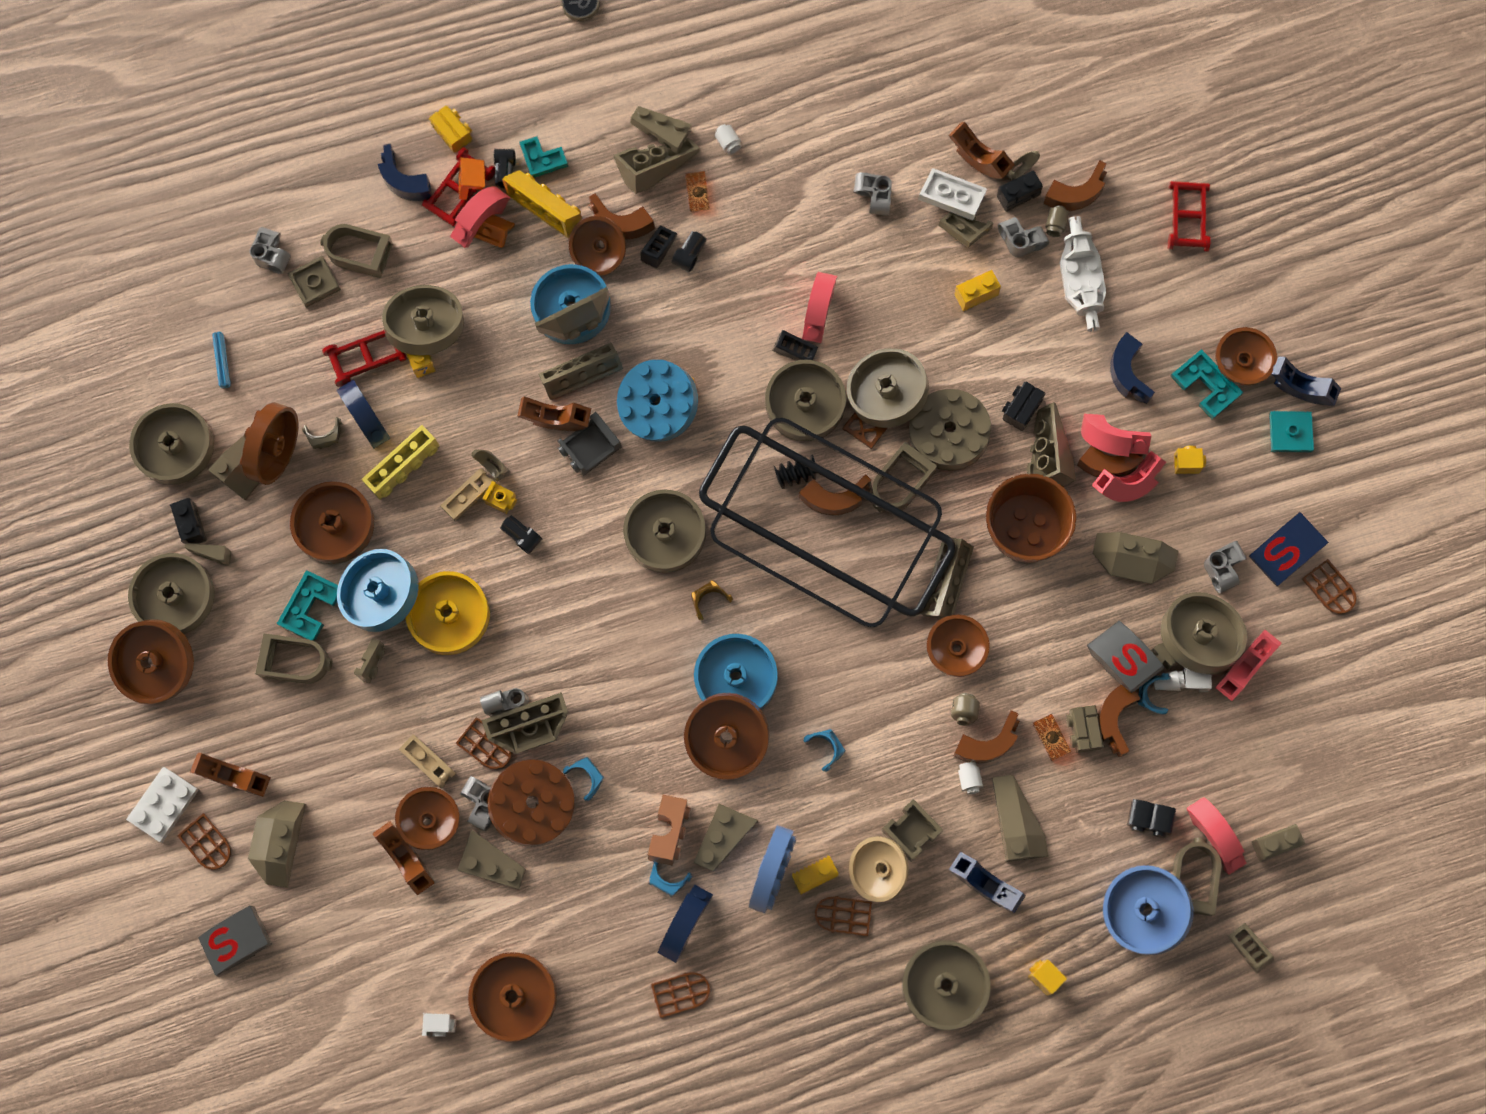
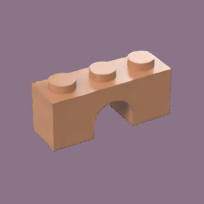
(665, 848)

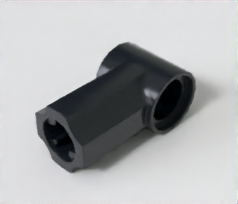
(504, 161)
(687, 255)
(524, 537)

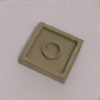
(314, 281)

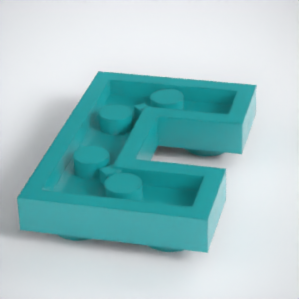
(1204, 368)
(295, 613)

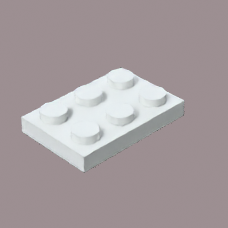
(952, 194)
(162, 804)

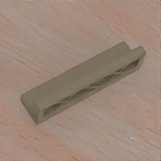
(580, 372)
(952, 580)

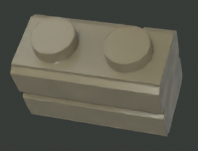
(1085, 729)
(1278, 842)

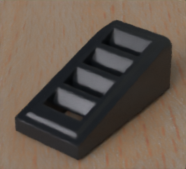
(653, 257)
(790, 338)

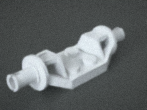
(1083, 274)

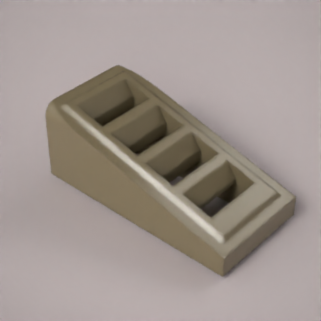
(216, 553)
(1269, 958)

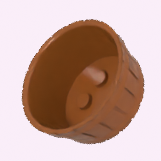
(1030, 518)

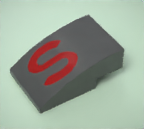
(1125, 656)
(234, 940)

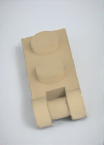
(467, 494)
(426, 760)

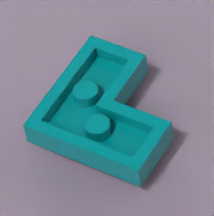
(539, 161)

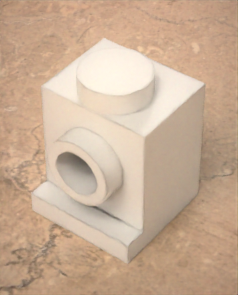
(438, 1024)

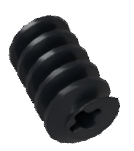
(793, 473)

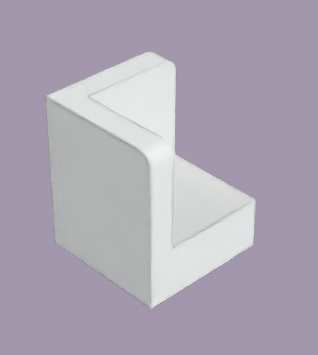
(1197, 680)

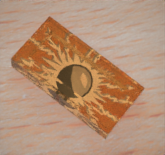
(697, 191)
(1051, 737)

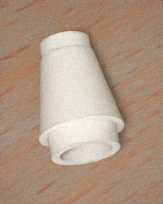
(1175, 682)

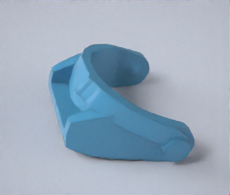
(1145, 701)
(831, 737)
(596, 776)
(669, 888)

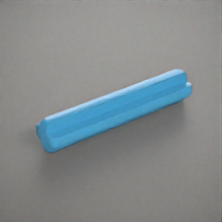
(221, 360)

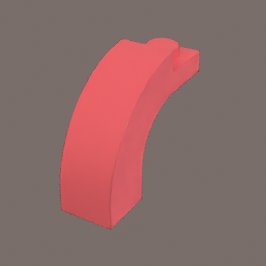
(476, 211)
(818, 307)
(1113, 440)
(1133, 485)
(1248, 665)
(1219, 834)

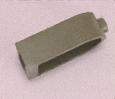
(380, 257)
(918, 461)
(267, 655)
(1200, 907)

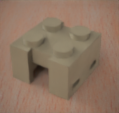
(912, 830)

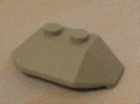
(575, 318)
(1134, 556)
(527, 725)
(276, 842)

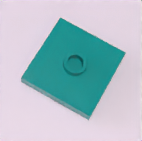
(1291, 431)

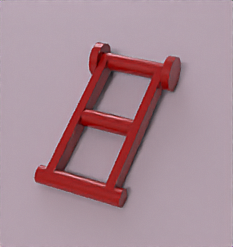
(448, 181)
(1173, 239)
(344, 378)

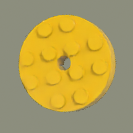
(460, 629)

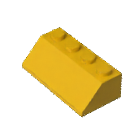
(542, 202)

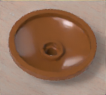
(585, 246)
(1251, 346)
(965, 633)
(427, 804)

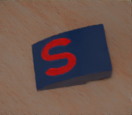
(1288, 549)

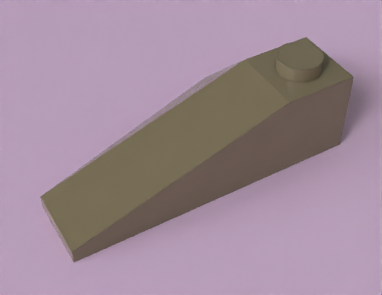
(649, 166)
(1051, 449)
(230, 472)
(1018, 825)

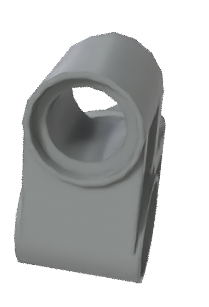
(867, 185)
(1031, 239)
(273, 257)
(1224, 576)
(502, 701)
(478, 792)

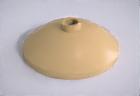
(867, 869)

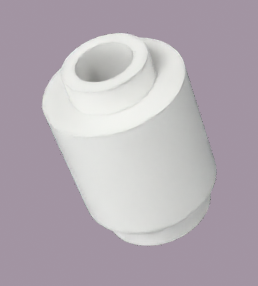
(728, 139)
(970, 778)

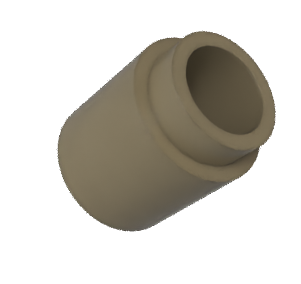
(1056, 221)

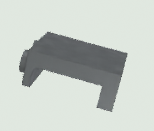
(589, 446)

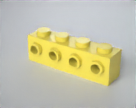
(400, 462)

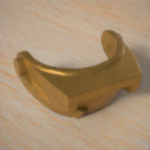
(701, 592)

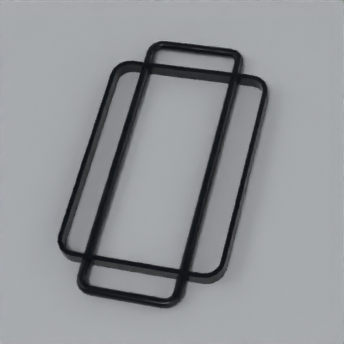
(763, 439)

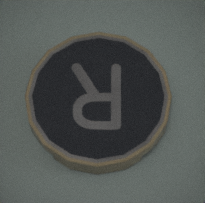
(580, 9)

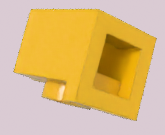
(504, 504)

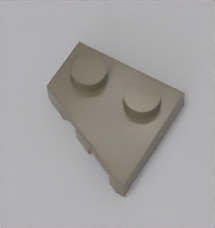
(964, 229)
(371, 657)

